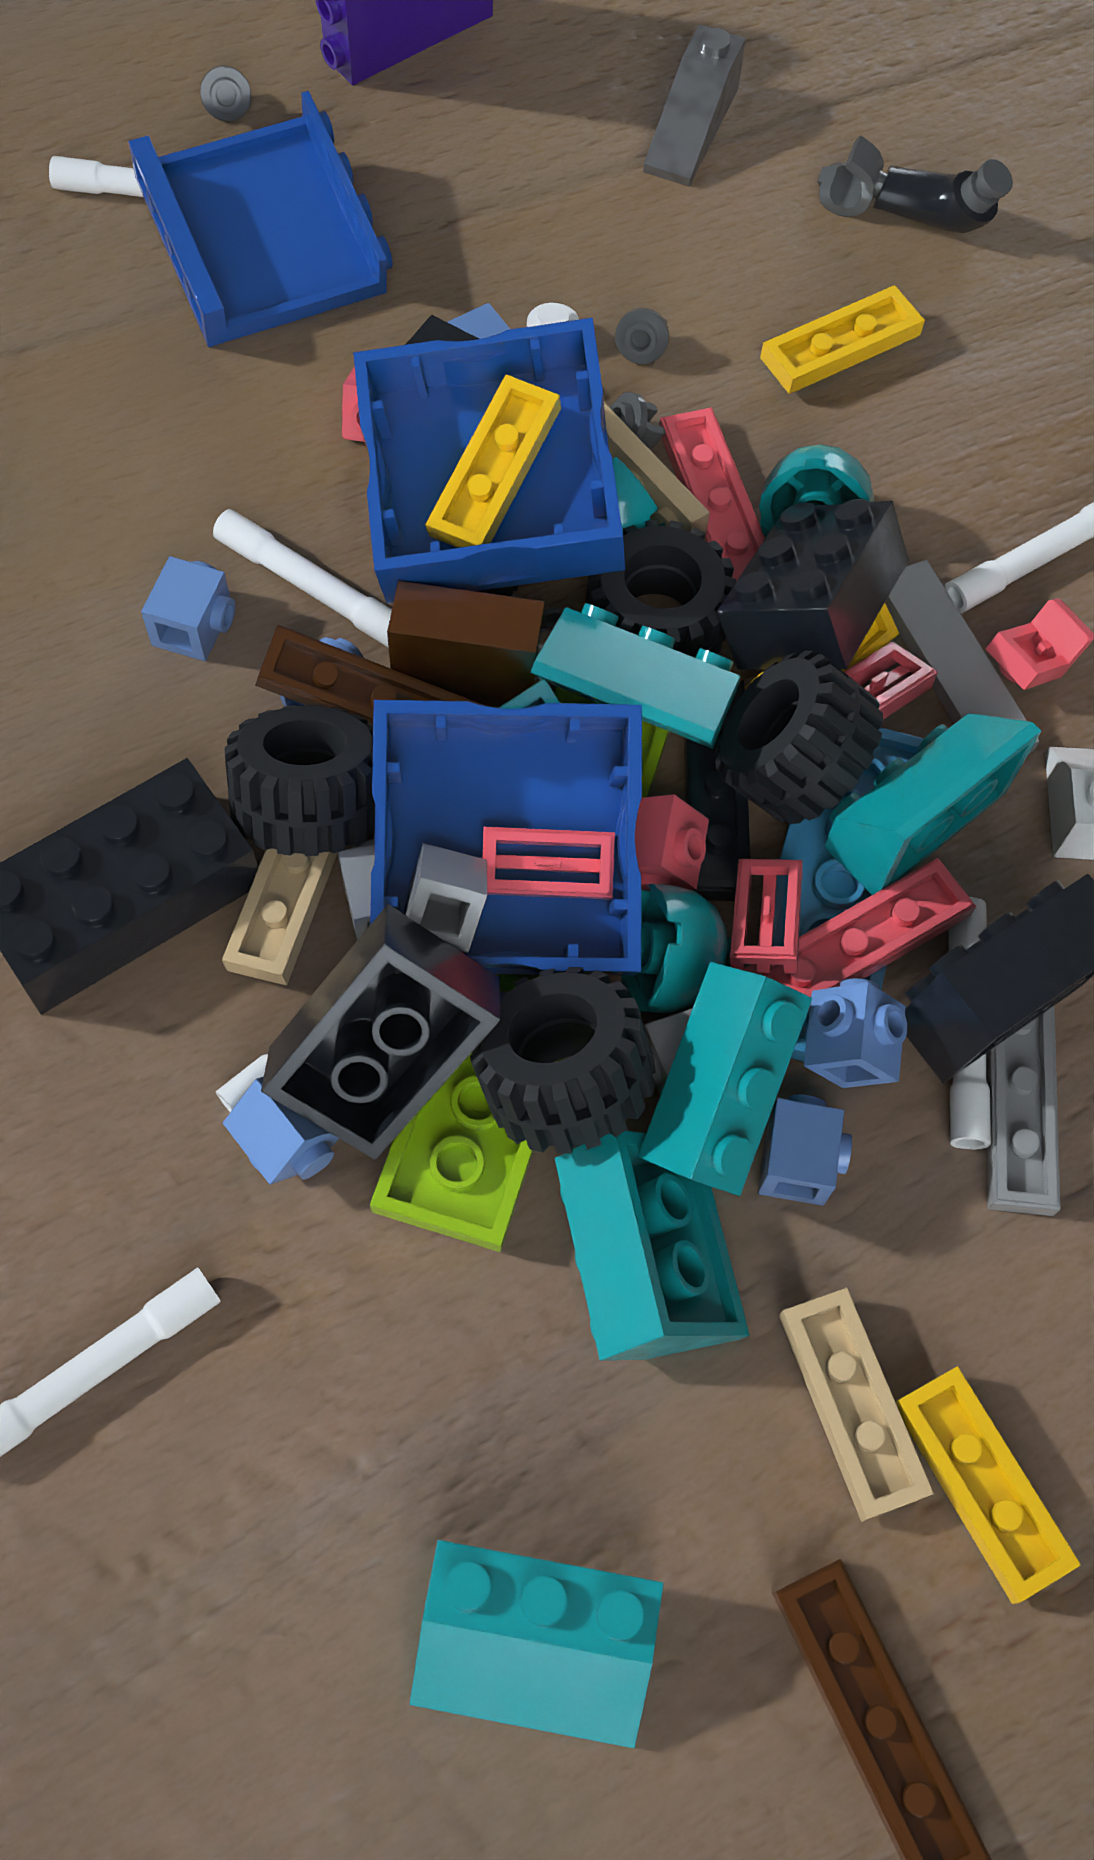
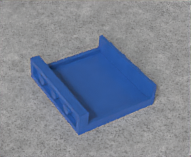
(263, 225)

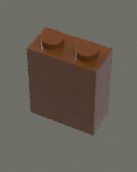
(466, 640)

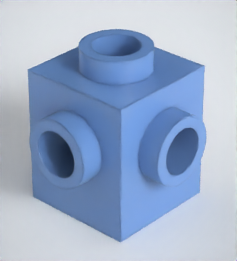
(855, 1034)

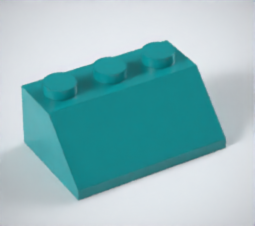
(619, 667)
(928, 797)
(725, 1077)
(647, 1253)
(536, 1643)

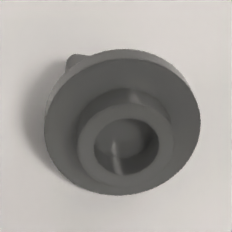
(225, 93)
(642, 335)
(636, 415)

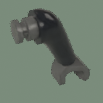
(929, 197)

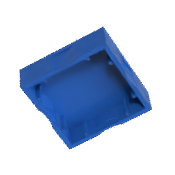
(418, 419)
(549, 766)

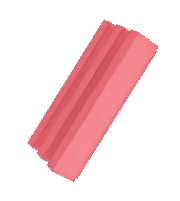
(898, 686)
(604, 865)
(765, 954)

